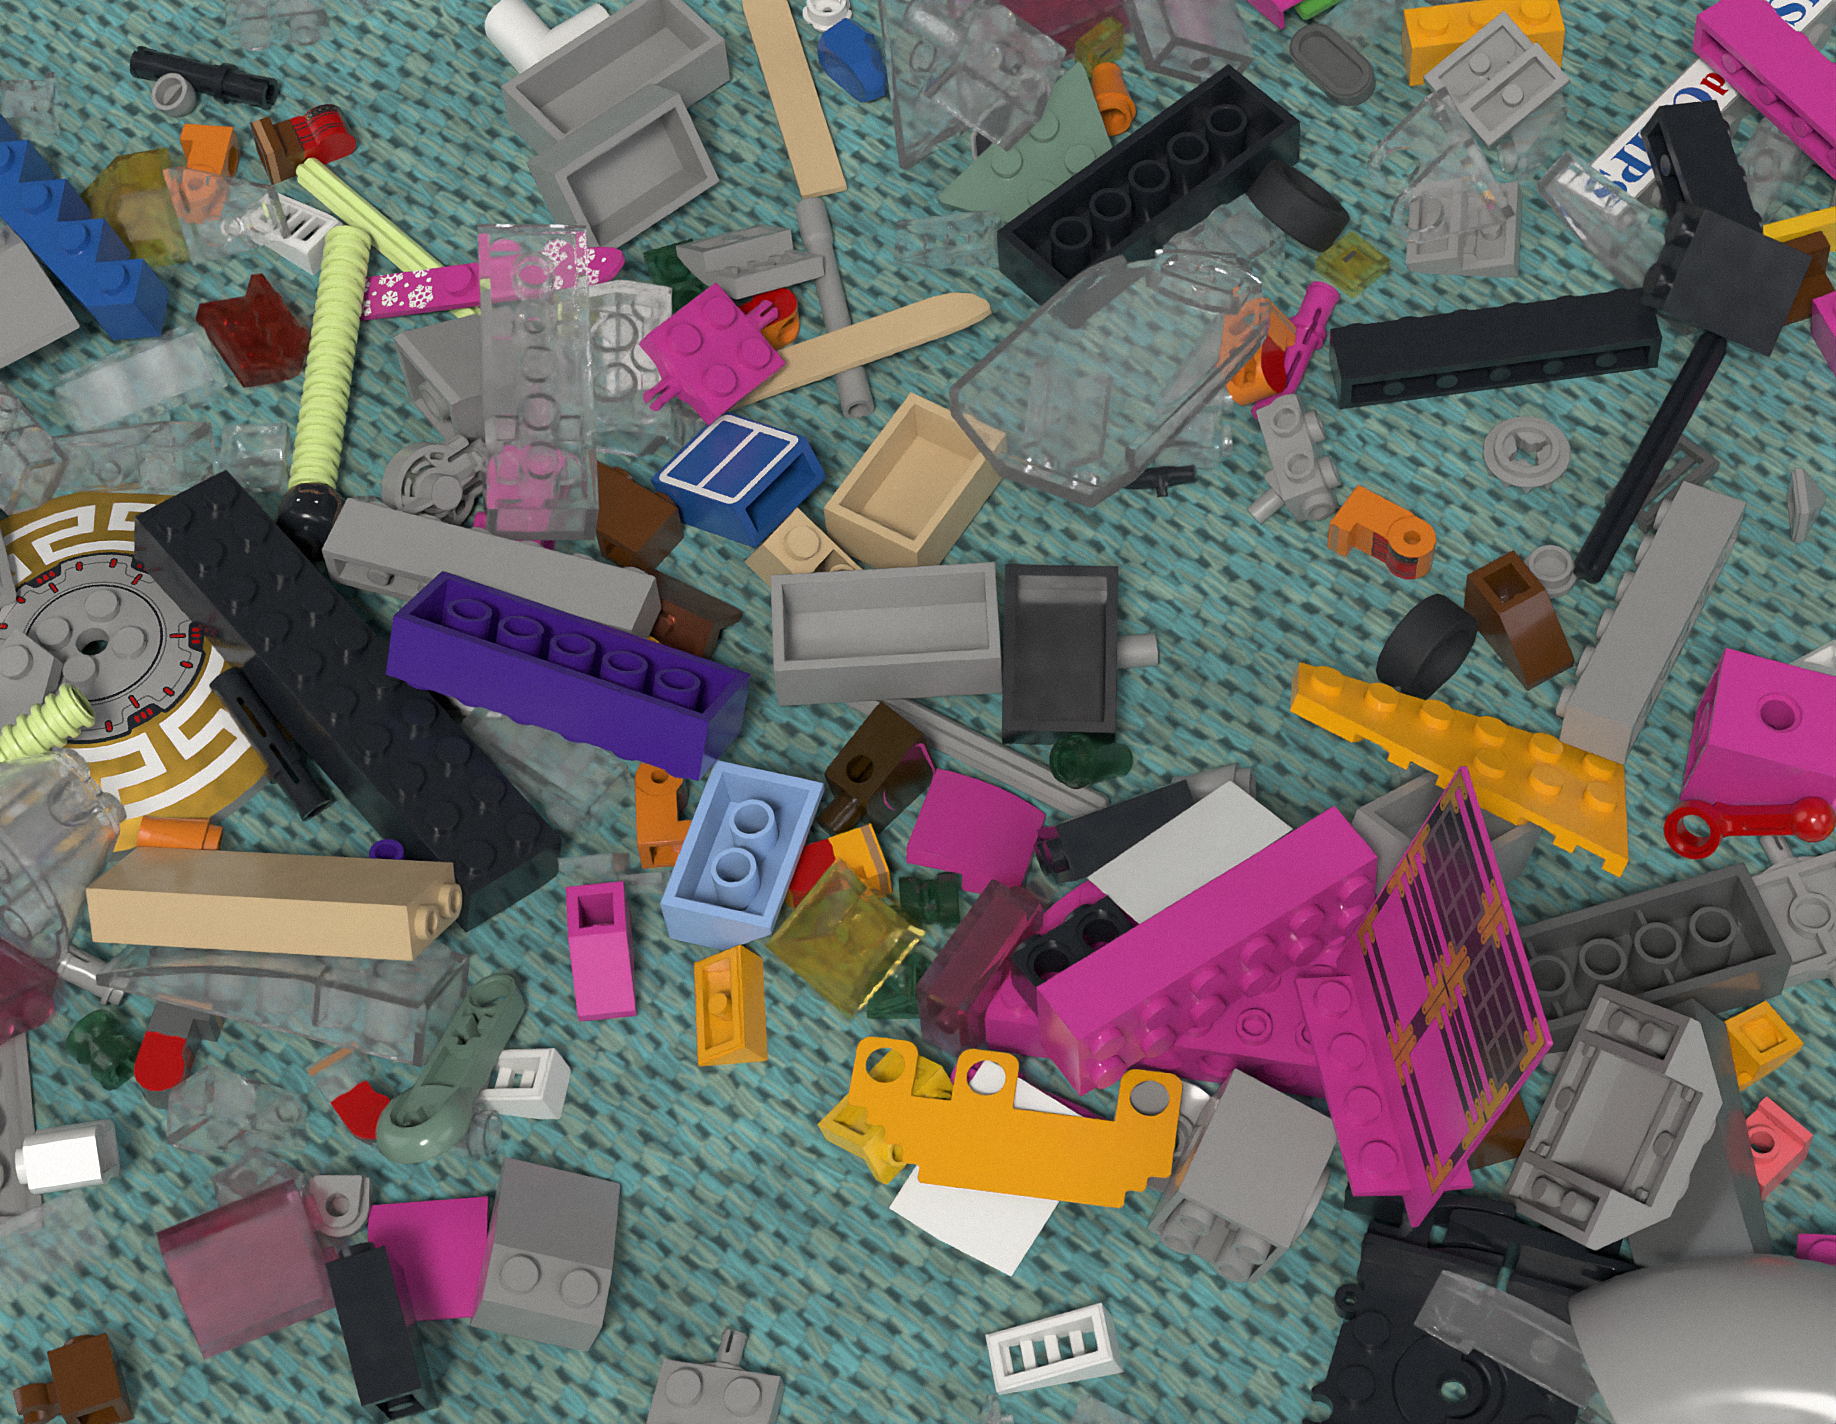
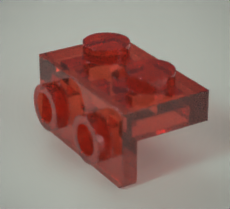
(256, 334)

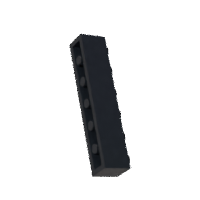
(1493, 348)

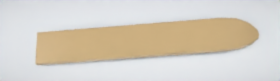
(794, 98)
(871, 341)

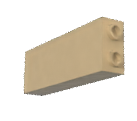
(274, 903)

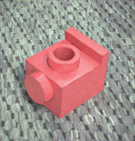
(1781, 1140)

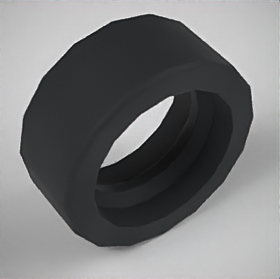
(1298, 205)
(1427, 647)

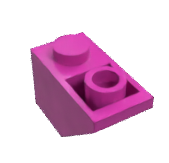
(601, 951)

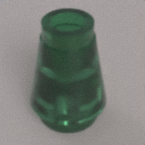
(1088, 760)

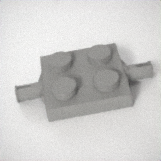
(1803, 908)
(716, 1390)

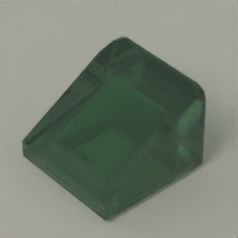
(898, 993)

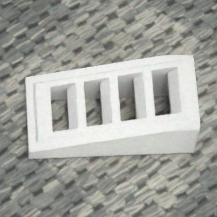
(303, 253)
(541, 1086)
(1058, 1371)

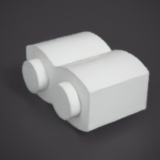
(68, 1157)

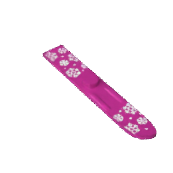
(455, 286)

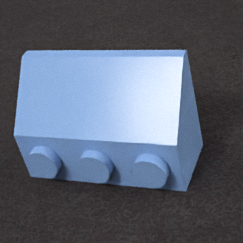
(739, 856)

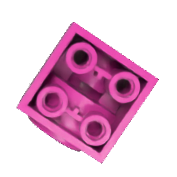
(1762, 735)

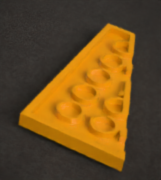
(1512, 770)

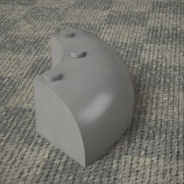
(1713, 1341)

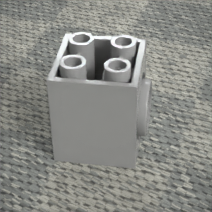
(1246, 1179)

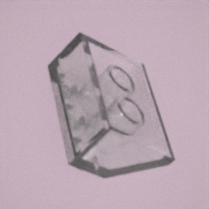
(619, 319)
(141, 381)

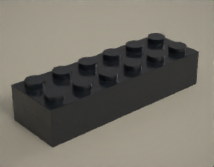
(1150, 184)

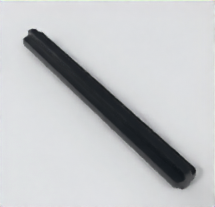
(1649, 458)

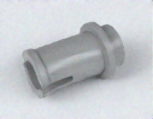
(81, 970)

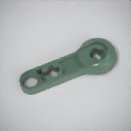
(439, 1105)

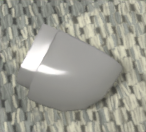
(342, 1203)

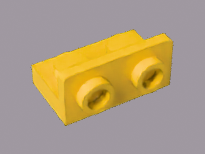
(848, 1126)

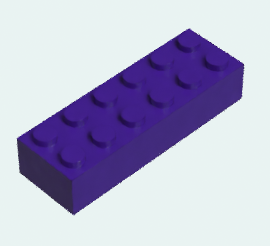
(568, 675)

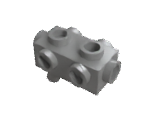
(1300, 472)

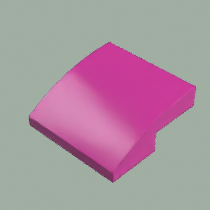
(975, 832)
(438, 1249)

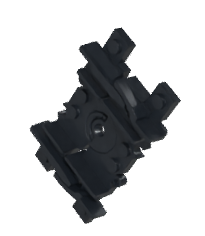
(1394, 1370)

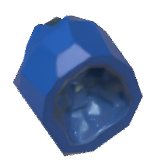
(853, 60)

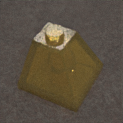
(139, 206)
(845, 938)

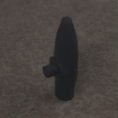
(1163, 478)

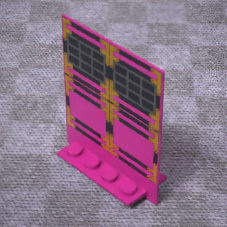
(1427, 1014)

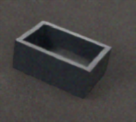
(1059, 652)

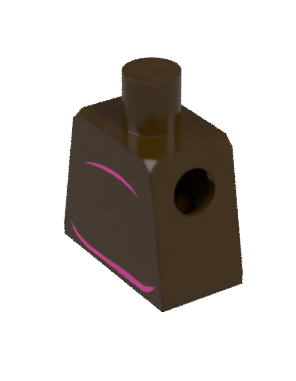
(877, 773)

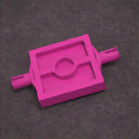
(711, 354)

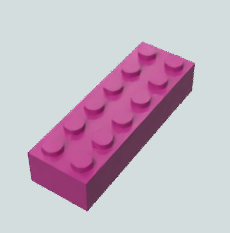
(1206, 952)

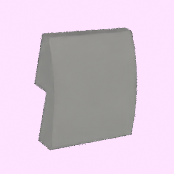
(1497, 79)
(1481, 252)
(750, 260)

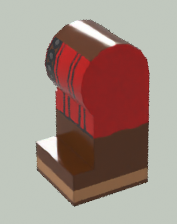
(317, 134)

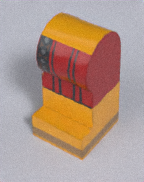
(856, 847)

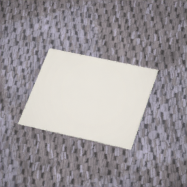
(1189, 852)
(977, 1222)

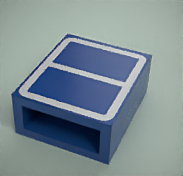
(740, 478)

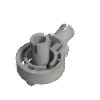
(440, 490)

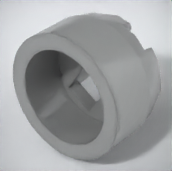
(173, 95)

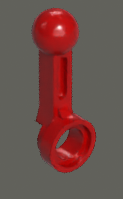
(1808, 819)

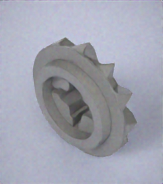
(1533, 436)

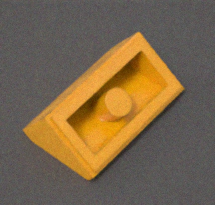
(730, 1008)

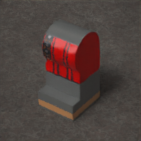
(171, 1049)

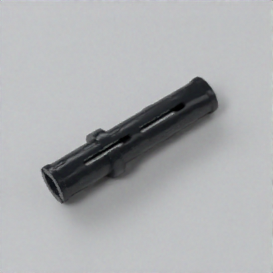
(221, 81)
(307, 795)

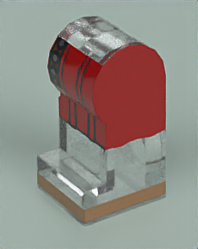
(343, 1090)

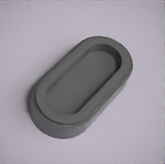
(1332, 64)

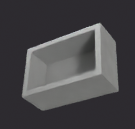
(625, 168)
(1396, 817)

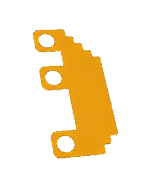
(1012, 1151)

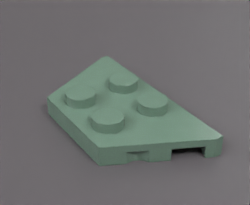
(1046, 157)

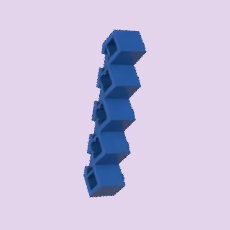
(74, 248)

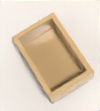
(910, 490)

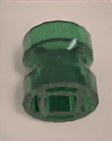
(916, 897)
(101, 1044)

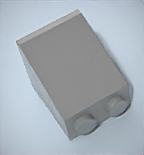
(444, 374)

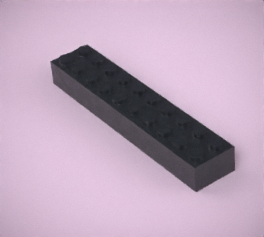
(329, 688)

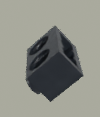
(1064, 945)

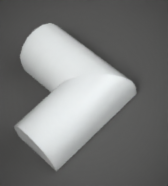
(527, 39)

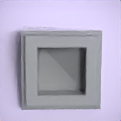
(1804, 504)

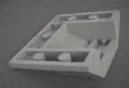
(1618, 1123)

